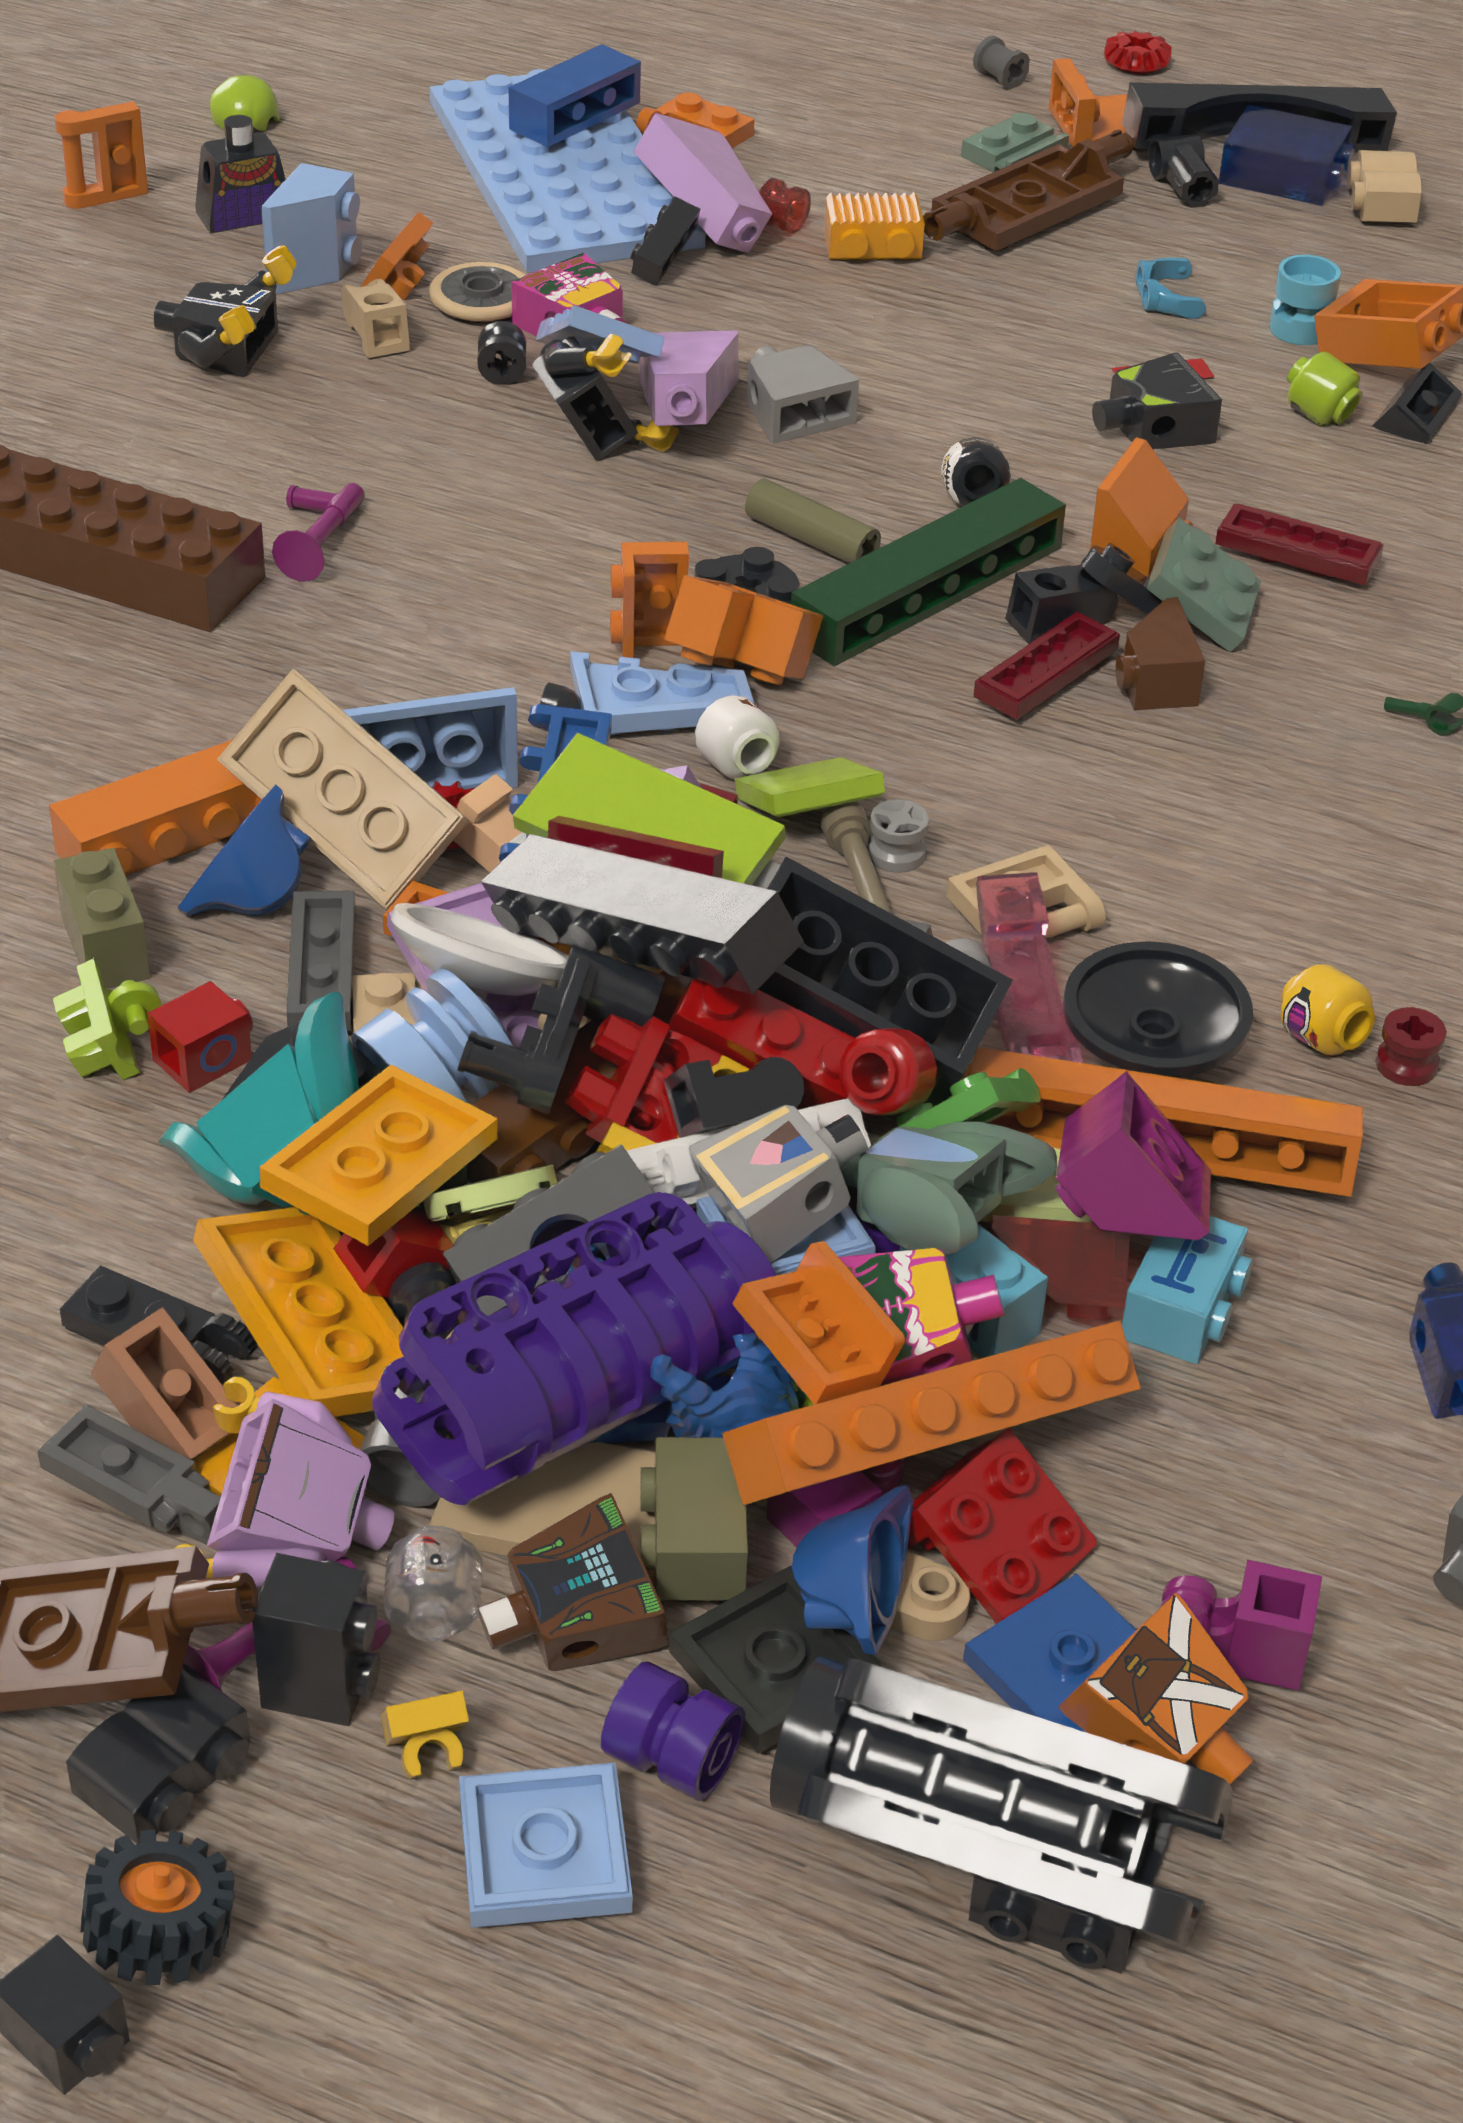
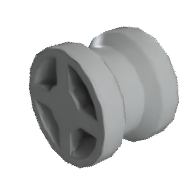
(898, 835)

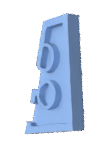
(650, 697)

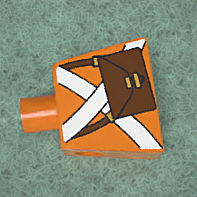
(1166, 1694)

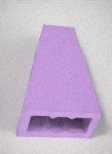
(706, 173)
(690, 376)

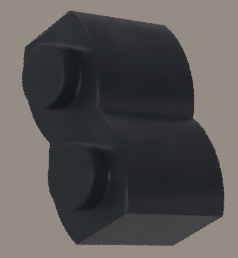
(158, 1753)

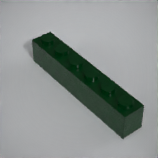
(931, 569)

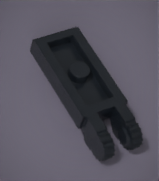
(114, 1303)

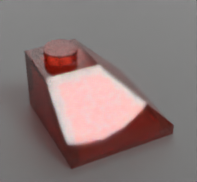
(1081, 1261)

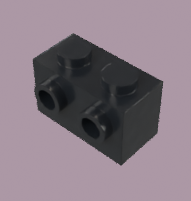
(314, 1639)

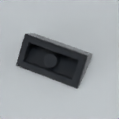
(1419, 405)

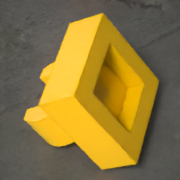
(426, 1722)

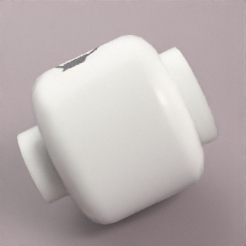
(737, 737)

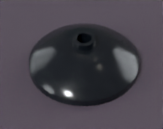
(1157, 1008)

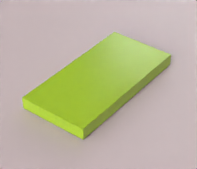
(625, 793)

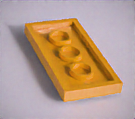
(302, 1305)

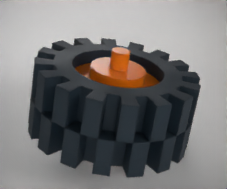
(157, 1907)

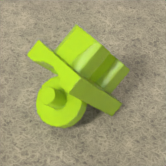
(102, 1021)

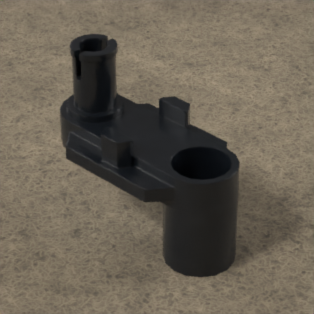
(588, 988)

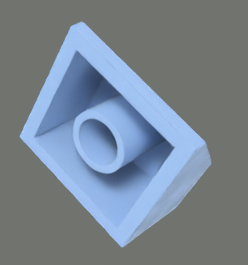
(317, 223)

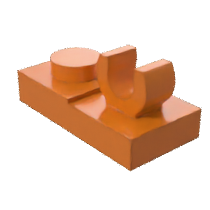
(399, 260)

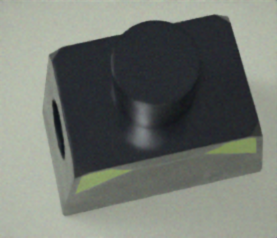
(1161, 404)

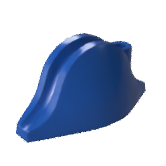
(255, 867)
(855, 1568)

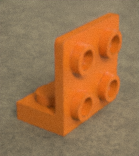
(1078, 109)

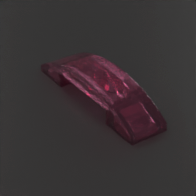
(1015, 940)

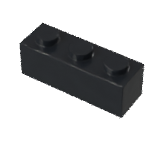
(664, 240)

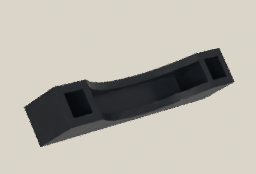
(1214, 109)

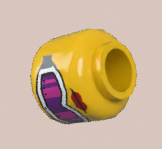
(1327, 1009)

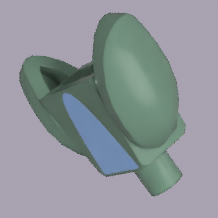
(942, 1180)

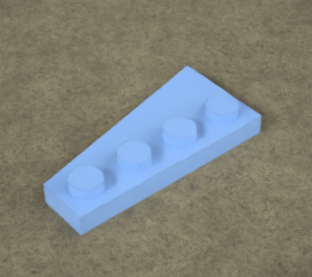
(593, 328)

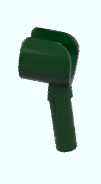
(1437, 715)

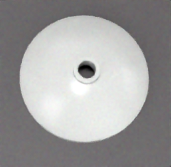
(478, 951)

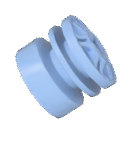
(438, 1037)

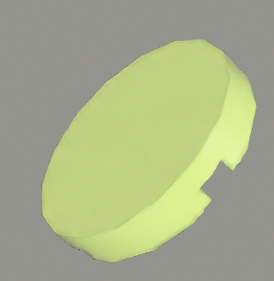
(487, 1193)

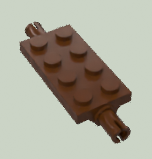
(1031, 193)
(108, 1625)

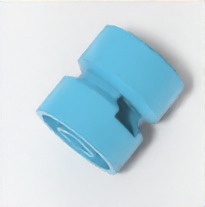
(1302, 290)

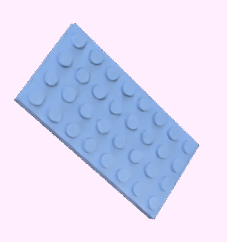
(559, 198)

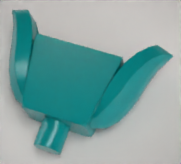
(271, 1107)

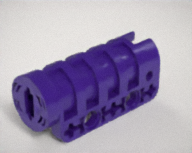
(571, 1354)

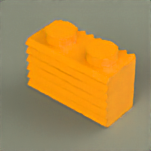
(874, 227)

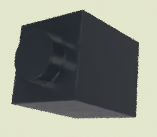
(62, 2015)

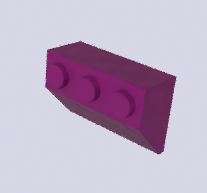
(1132, 1167)

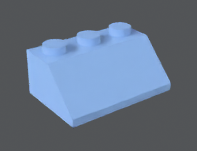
(450, 736)

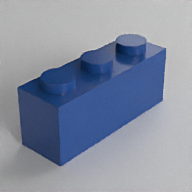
(574, 95)

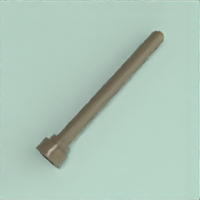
(848, 832)

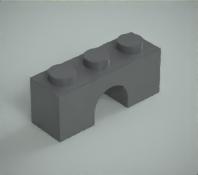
(592, 1190)

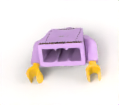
(289, 1486)

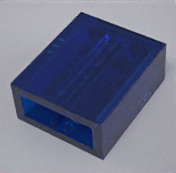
(1286, 155)

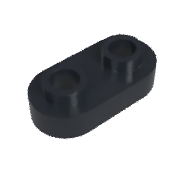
(1115, 571)

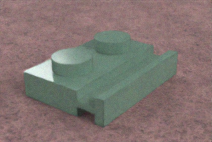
(1010, 142)

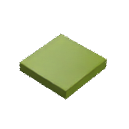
(810, 786)

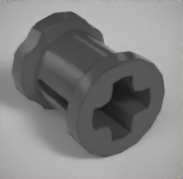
(1001, 62)

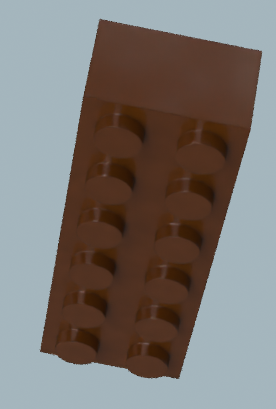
(125, 542)

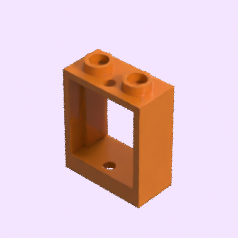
(1391, 323)

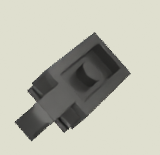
(131, 1473)

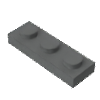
(321, 950)

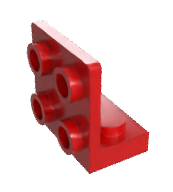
(1001, 1525)

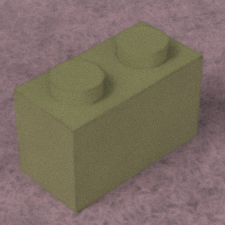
(102, 916)
(699, 1521)

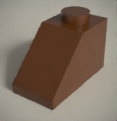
(1161, 660)

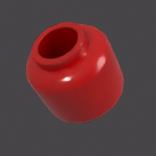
(887, 1071)

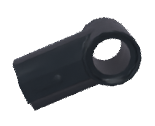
(1184, 165)

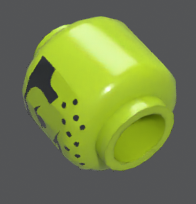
(1324, 389)

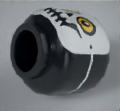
(974, 469)

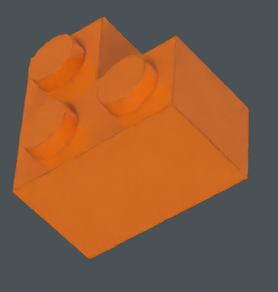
(732, 623)

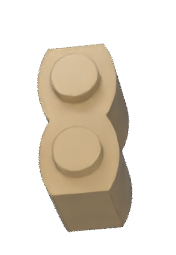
(1385, 186)

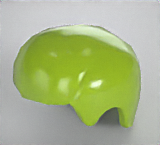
(247, 97)

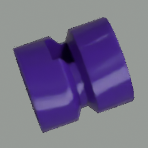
(665, 1727)

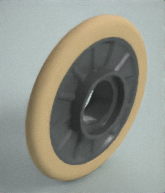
(475, 291)

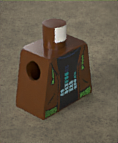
(579, 1592)

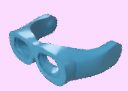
(1159, 298)

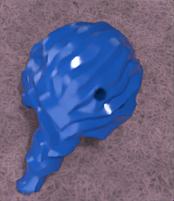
(724, 1403)

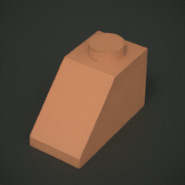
(162, 1386)

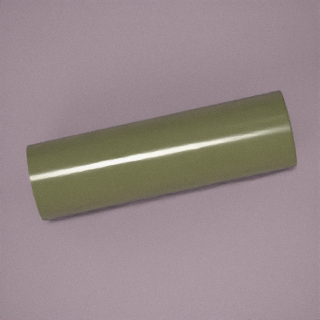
(811, 521)

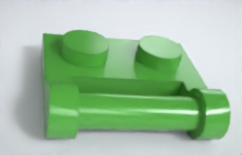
(976, 1100)

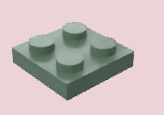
(1208, 582)

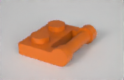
(697, 111)
(117, 154)

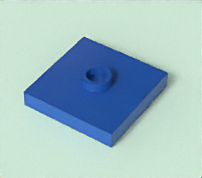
(1048, 1648)

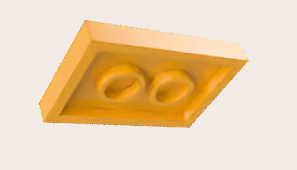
(378, 1154)

